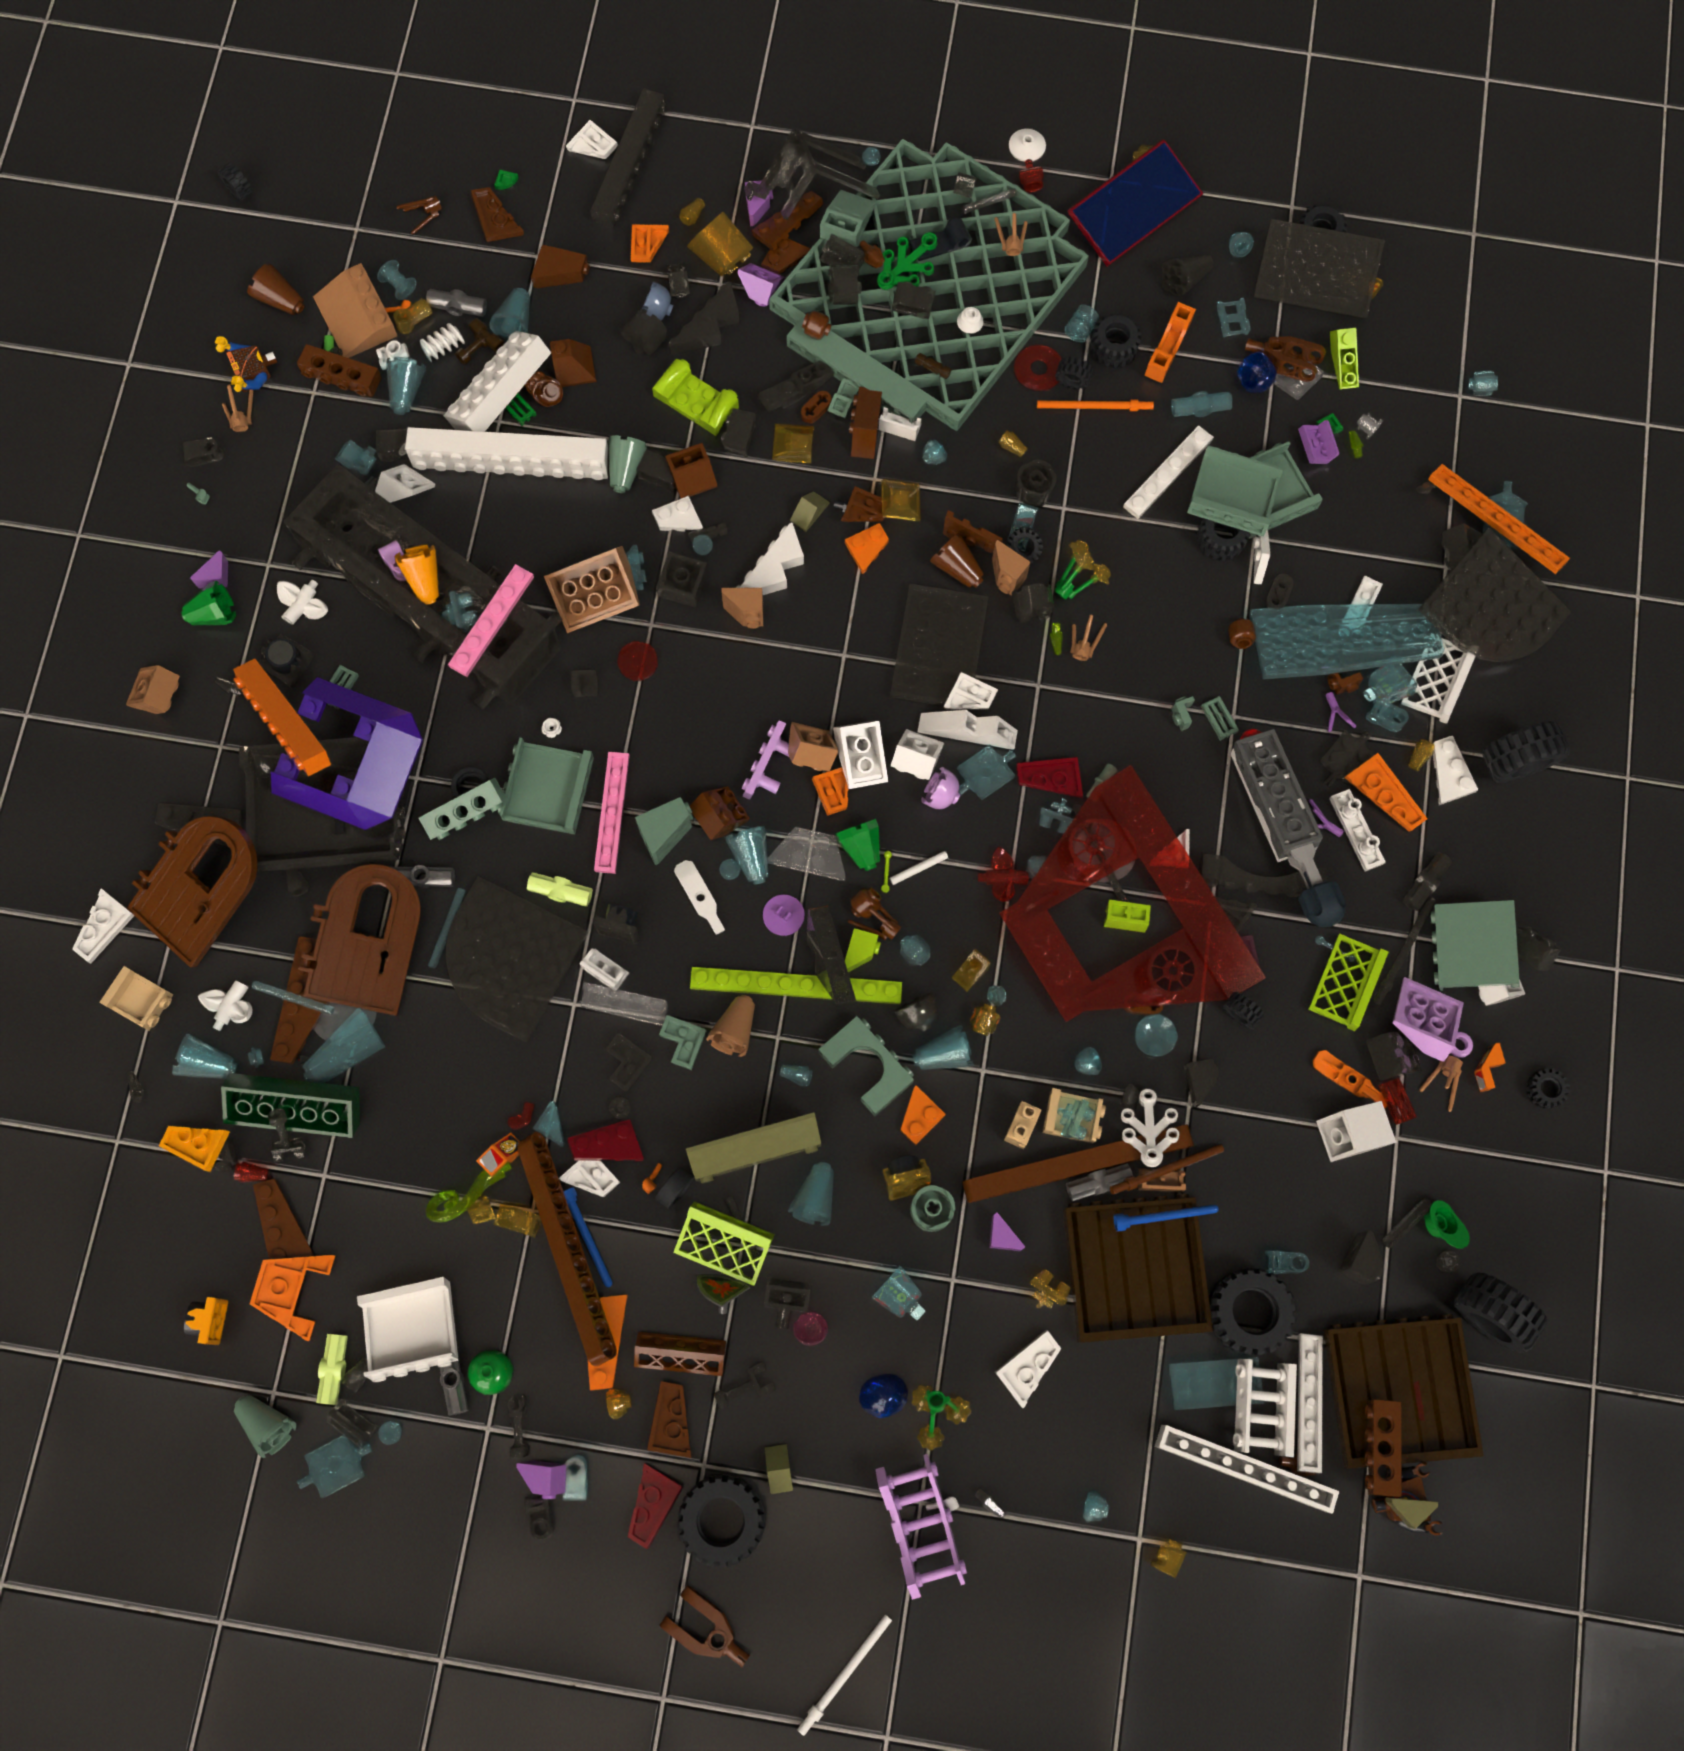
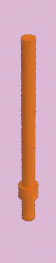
(1132, 405)

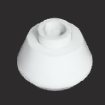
(970, 320)

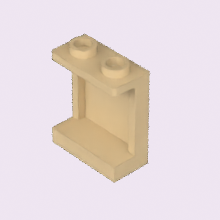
(136, 998)
(1060, 1100)

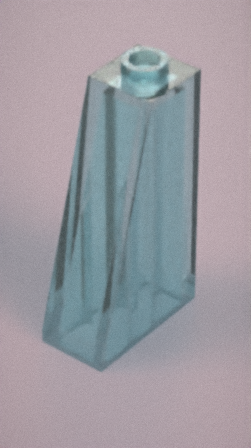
(345, 1048)

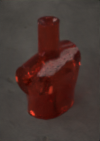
(1031, 177)

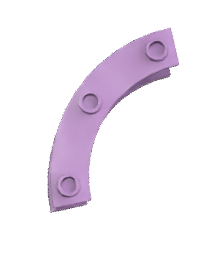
(903, 1528)

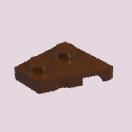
(784, 256)
(863, 507)

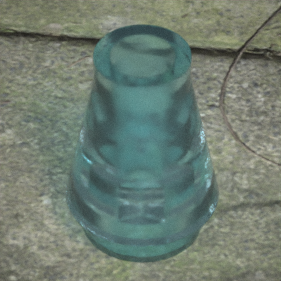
(798, 1074)

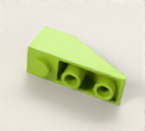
(1345, 357)

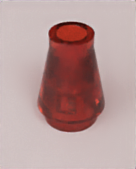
(249, 1172)

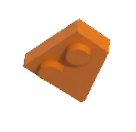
(647, 241)
(867, 545)
(832, 790)
(920, 1116)

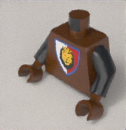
(1411, 1489)

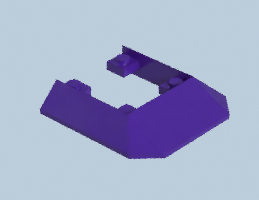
(384, 767)

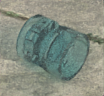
(1081, 323)

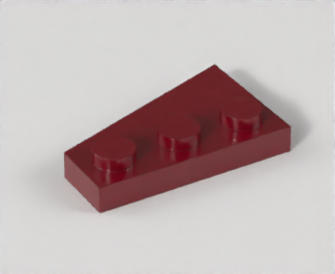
(1053, 775)

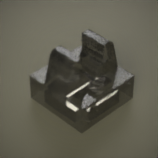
(964, 185)

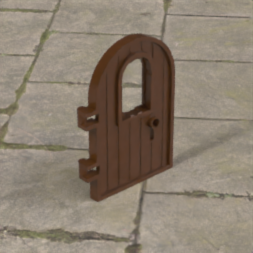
(179, 897)
(351, 961)

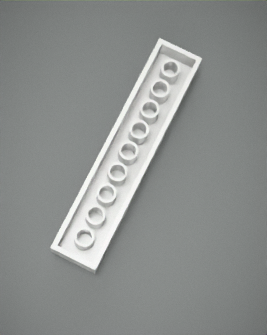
(508, 453)

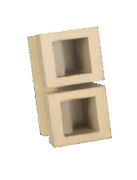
(1022, 1125)

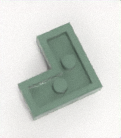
(688, 1038)

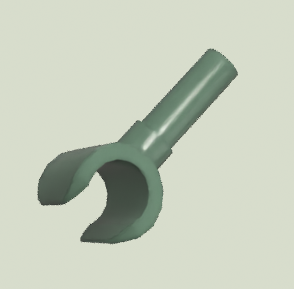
(202, 495)

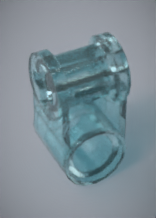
(1386, 714)
(1281, 1262)
(576, 1482)

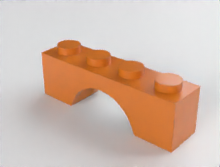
(1170, 342)

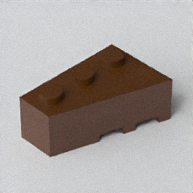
(865, 422)

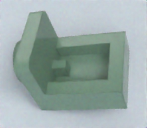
(1180, 714)

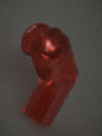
(522, 1119)

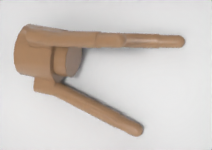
(1013, 245)
(238, 421)
(1082, 650)
(1451, 1069)

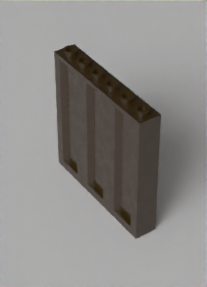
(1137, 1278)
(1383, 1365)

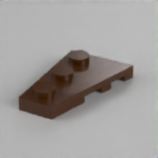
(493, 217)
(972, 536)
(669, 1422)

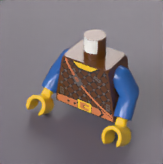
(247, 363)

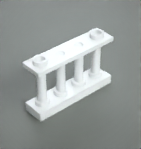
(1285, 1408)

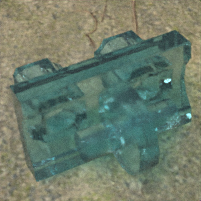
(456, 612)
(1048, 815)
(1072, 1117)

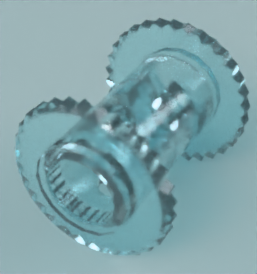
(390, 273)

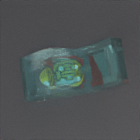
(1024, 517)

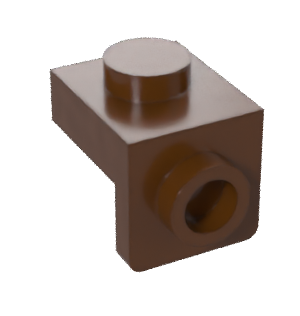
(1347, 684)

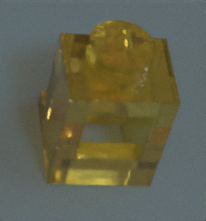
(1170, 1558)

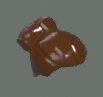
(544, 389)

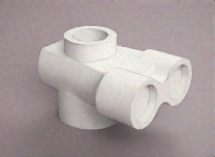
(392, 350)

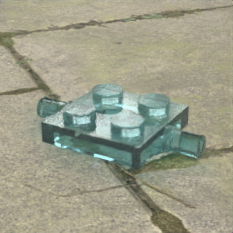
(986, 772)
(334, 1466)

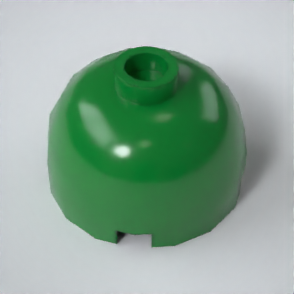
(490, 1372)

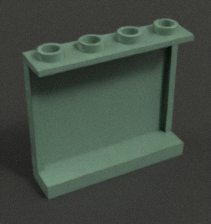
(1235, 490)
(1293, 493)
(546, 787)
(1475, 944)

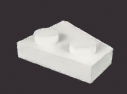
(592, 142)
(677, 516)
(1261, 556)
(970, 694)
(591, 1177)

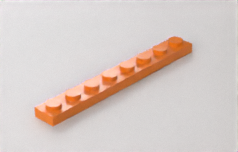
(1498, 518)

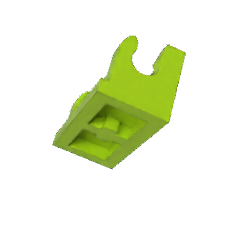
(1127, 916)

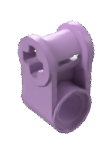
(387, 553)

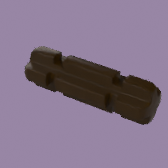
(933, 366)

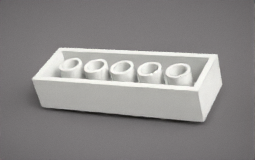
(498, 382)

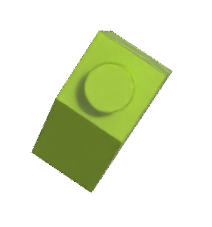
(861, 949)

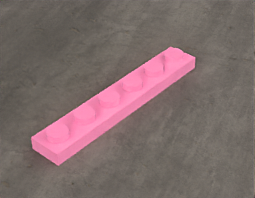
(491, 620)
(611, 812)

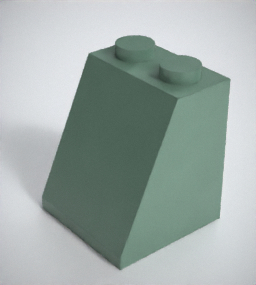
(664, 827)

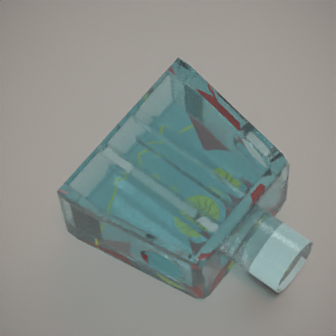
(1390, 684)
(900, 1295)

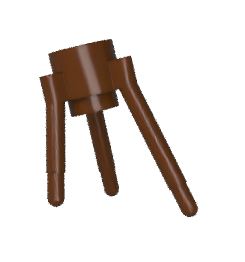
(430, 205)
(889, 927)

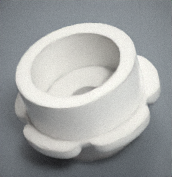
(551, 722)

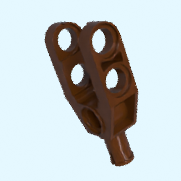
(1281, 351)
(722, 1627)

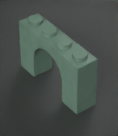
(858, 1037)

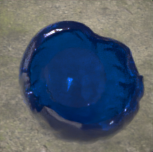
(1257, 372)
(883, 1395)

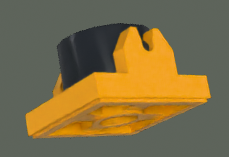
(206, 1320)

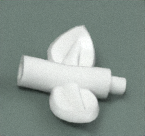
(300, 601)
(227, 1004)

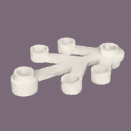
(1148, 1130)

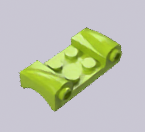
(694, 397)

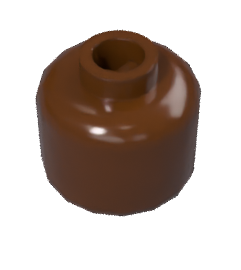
(816, 325)
(1242, 633)
(863, 900)

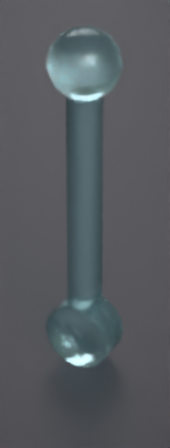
(1320, 940)

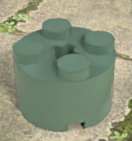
(938, 1197)

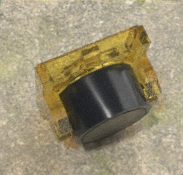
(906, 1172)

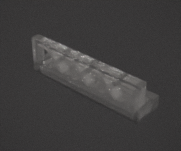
(624, 1004)

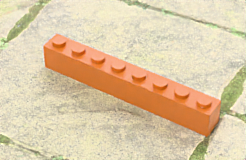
(281, 717)

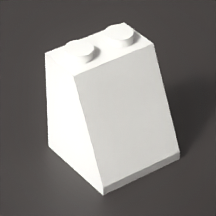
(1356, 1131)

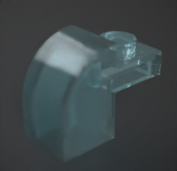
(356, 458)

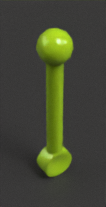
(885, 888)

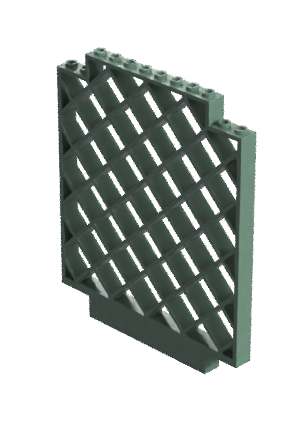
(903, 394)

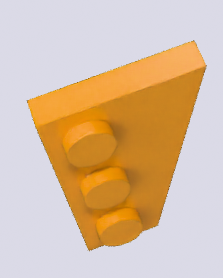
(195, 1145)

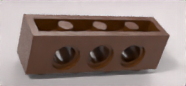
(332, 363)
(1391, 1460)

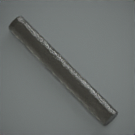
(989, 200)
(736, 1214)

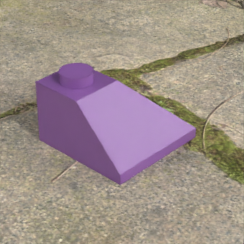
(759, 283)

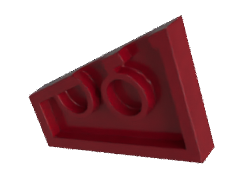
(606, 1143)
(654, 1501)

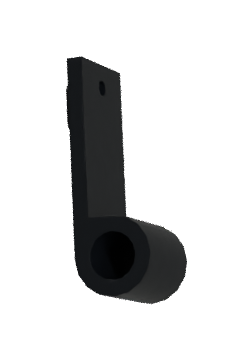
(951, 239)

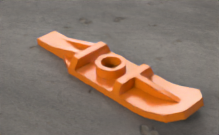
(1340, 1072)

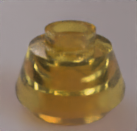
(617, 1403)

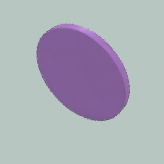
(783, 915)

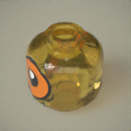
(985, 1019)

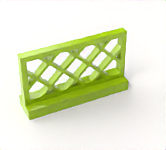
(1366, 986)
(728, 1225)

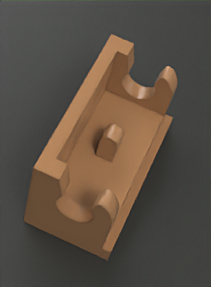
(1167, 1183)

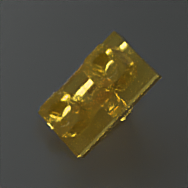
(1041, 1283)

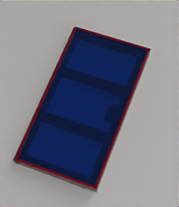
(1135, 202)

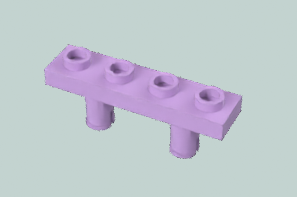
(758, 777)

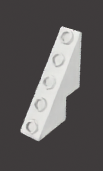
(781, 555)
(967, 727)

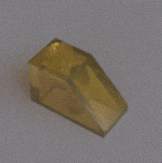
(517, 1220)

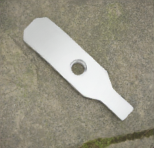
(693, 886)

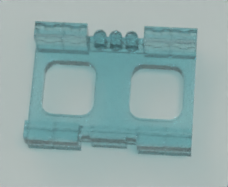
(1240, 317)

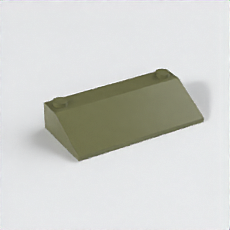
(754, 1147)

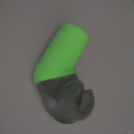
(329, 345)

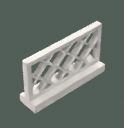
(1454, 688)

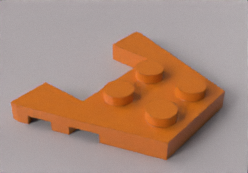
(280, 1287)

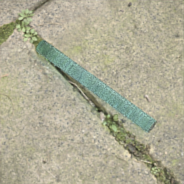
(446, 927)
(293, 997)

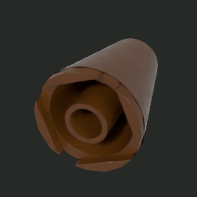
(275, 290)
(958, 562)

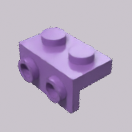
(1319, 442)

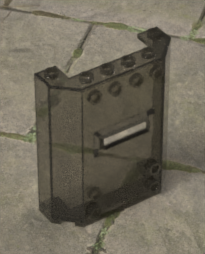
(300, 837)

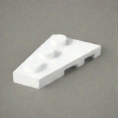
(1452, 772)
(105, 922)
(1028, 1366)

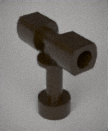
(483, 339)

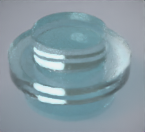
(871, 156)
(702, 544)
(729, 869)
(996, 995)
(255, 1057)
(390, 1433)

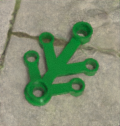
(905, 264)

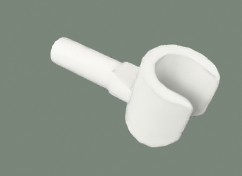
(949, 1502)

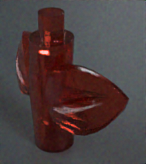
(1003, 875)

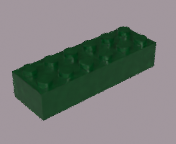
(308, 1105)

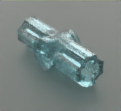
(1201, 404)

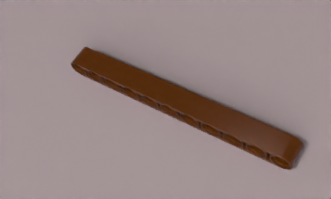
(1065, 1166)
(567, 1250)

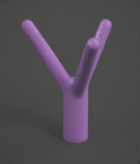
(1336, 709)
(1326, 824)

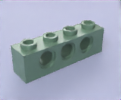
(489, 791)

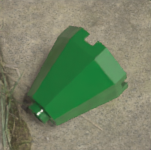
(209, 606)
(862, 844)

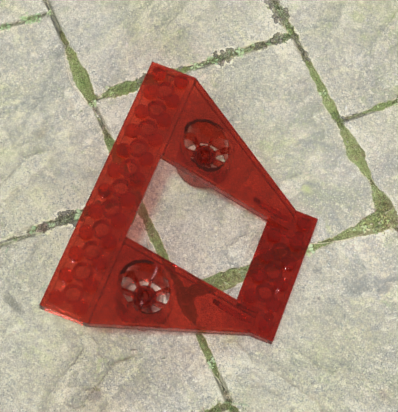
(1140, 832)

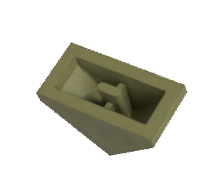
(808, 510)
(778, 1469)
(1412, 1511)

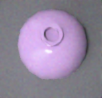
(941, 790)

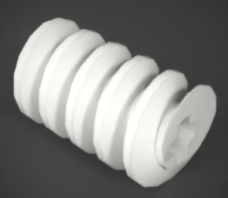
(441, 341)

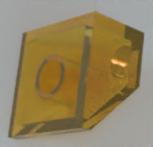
(793, 443)
(900, 500)

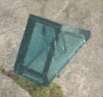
(550, 1125)

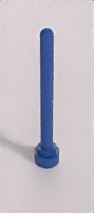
(571, 1199)
(1123, 1221)

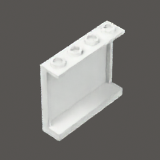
(409, 1329)

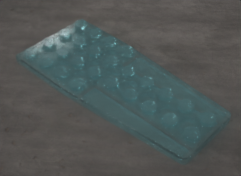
(1341, 638)

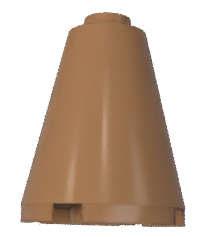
(734, 1027)

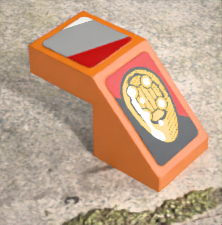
(1492, 1058)
(499, 1154)

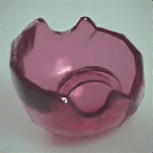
(810, 1329)

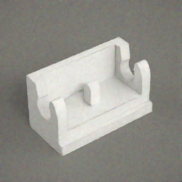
(899, 425)
(603, 969)

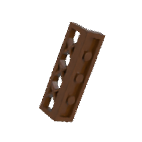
(679, 1349)

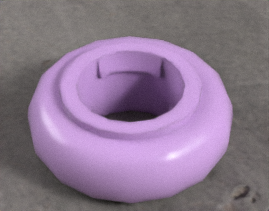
(1468, 1045)

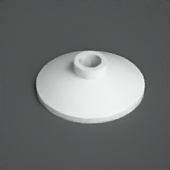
(1027, 150)

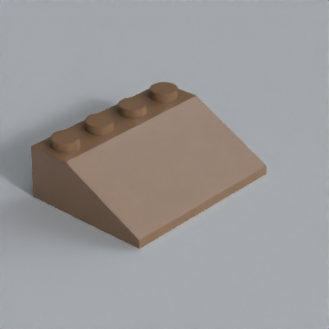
(354, 312)
(593, 589)

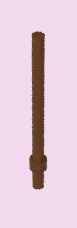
(1132, 1182)

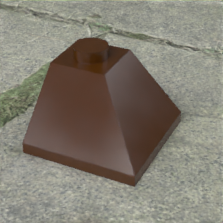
(572, 362)

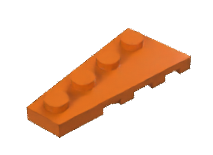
(1386, 791)
(604, 1375)

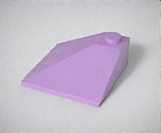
(1428, 1018)

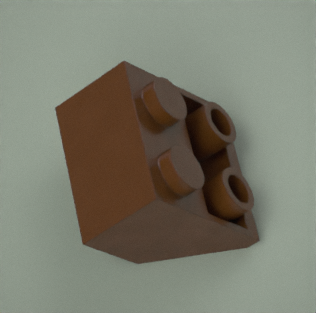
(691, 471)
(718, 812)

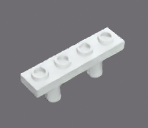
(1357, 830)

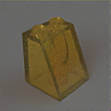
(721, 245)

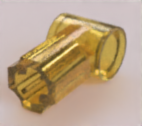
(411, 316)

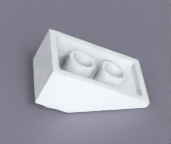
(861, 753)

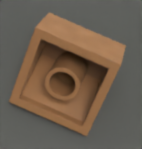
(1009, 568)
(744, 605)
(153, 689)
(811, 747)

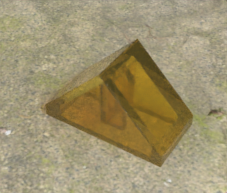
(971, 970)

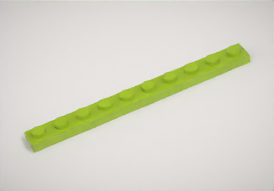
(789, 985)

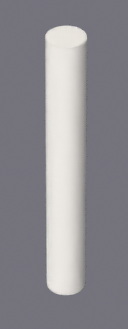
(918, 868)

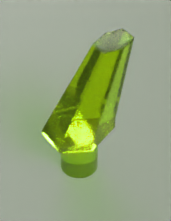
(1356, 444)
(1056, 638)

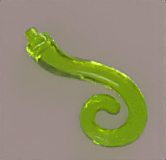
(453, 1206)

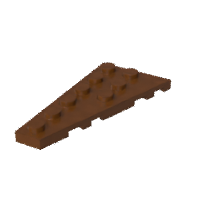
(296, 1020)

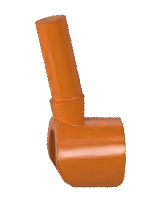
(405, 304)
(648, 1184)

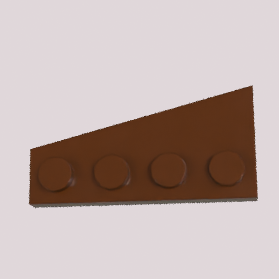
(777, 227)
(279, 1224)

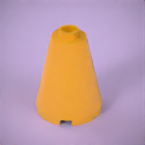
(420, 571)

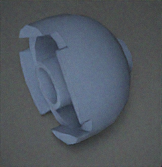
(658, 301)

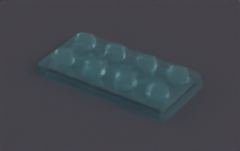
(1208, 1384)

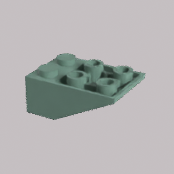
(846, 217)

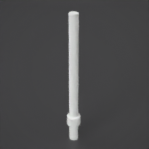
(816, 1711)

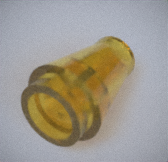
(691, 212)
(1012, 443)
(1421, 753)

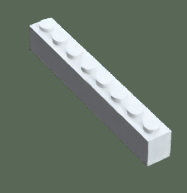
(1247, 1469)

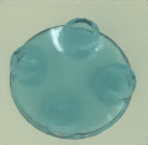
(1155, 1035)

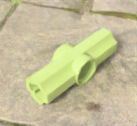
(559, 889)
(332, 1369)

